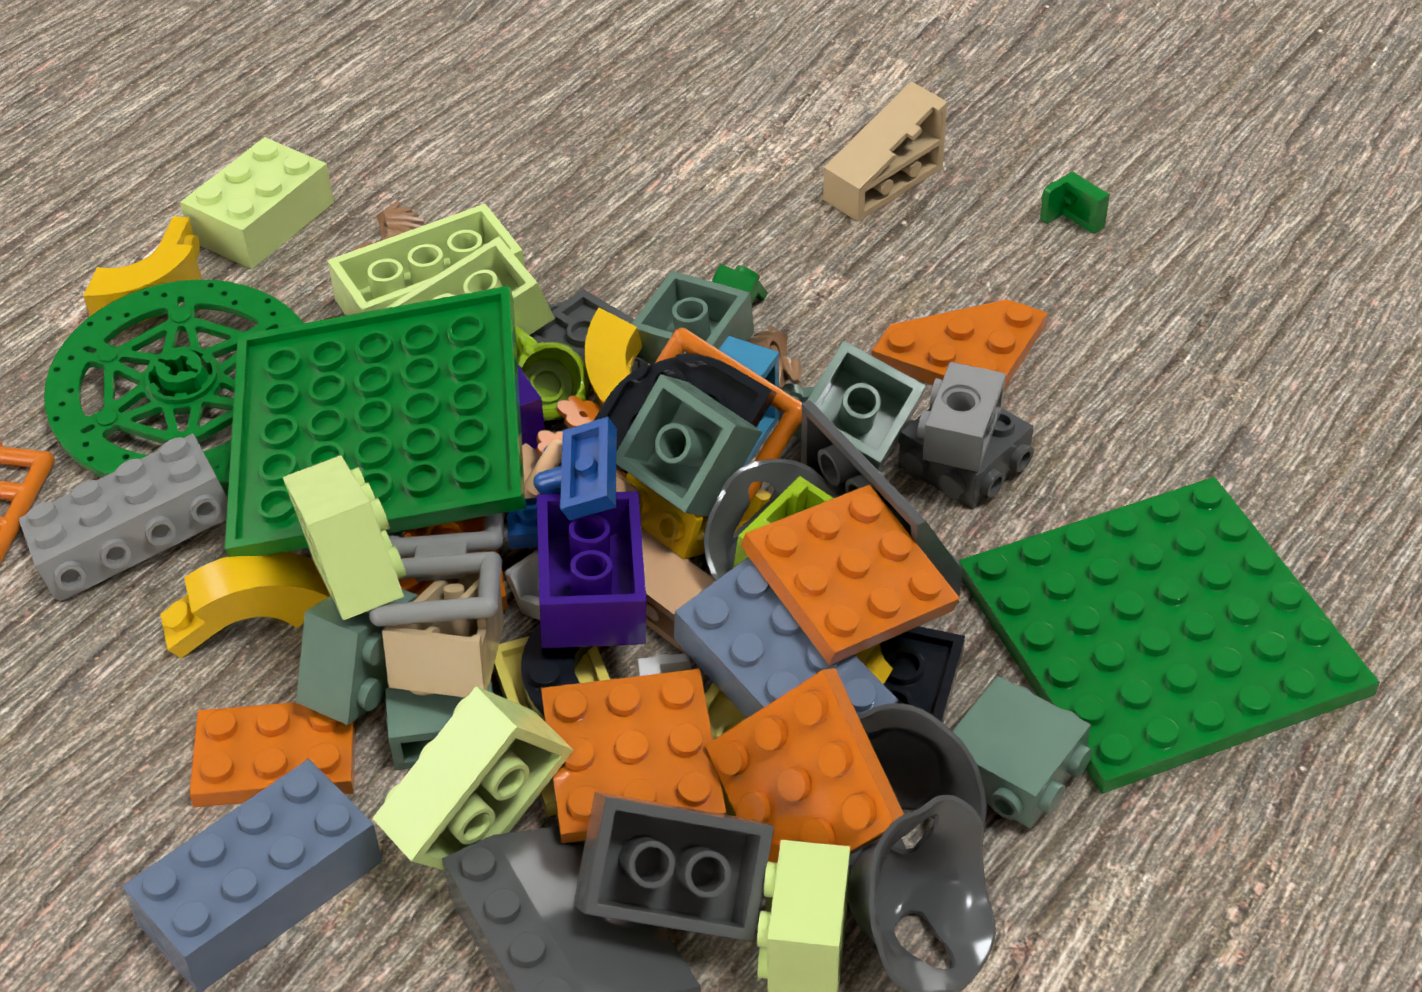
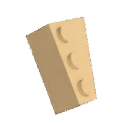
(888, 154)
(444, 654)

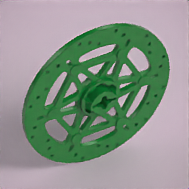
(174, 382)

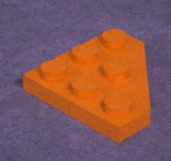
(981, 336)

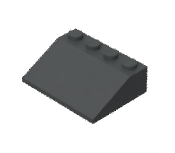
(847, 469)
(521, 914)

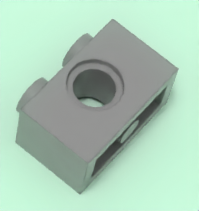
(962, 416)

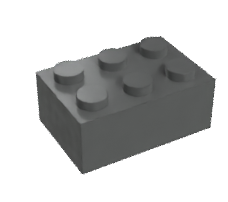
(673, 867)

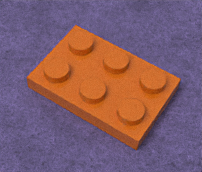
(254, 746)

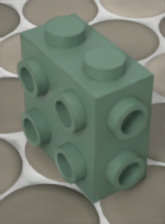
(1023, 750)

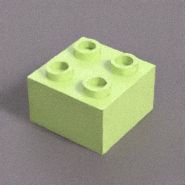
(804, 918)

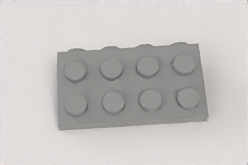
(124, 517)

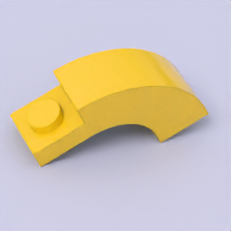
(170, 262)
(609, 352)
(241, 589)

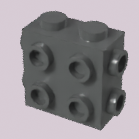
(1007, 453)

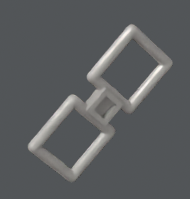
(448, 558)

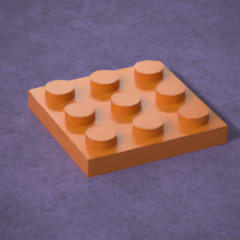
(849, 573)
(632, 741)
(807, 769)

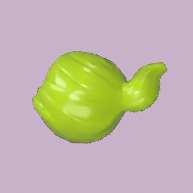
(552, 370)

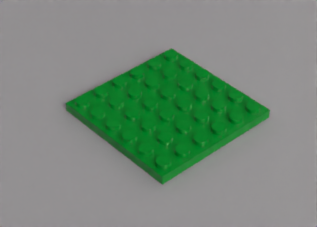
(402, 393)
(1165, 631)

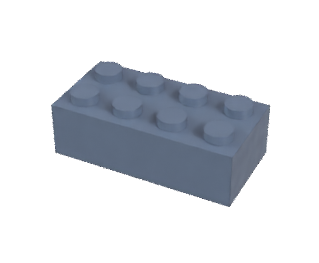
(757, 648)
(253, 874)

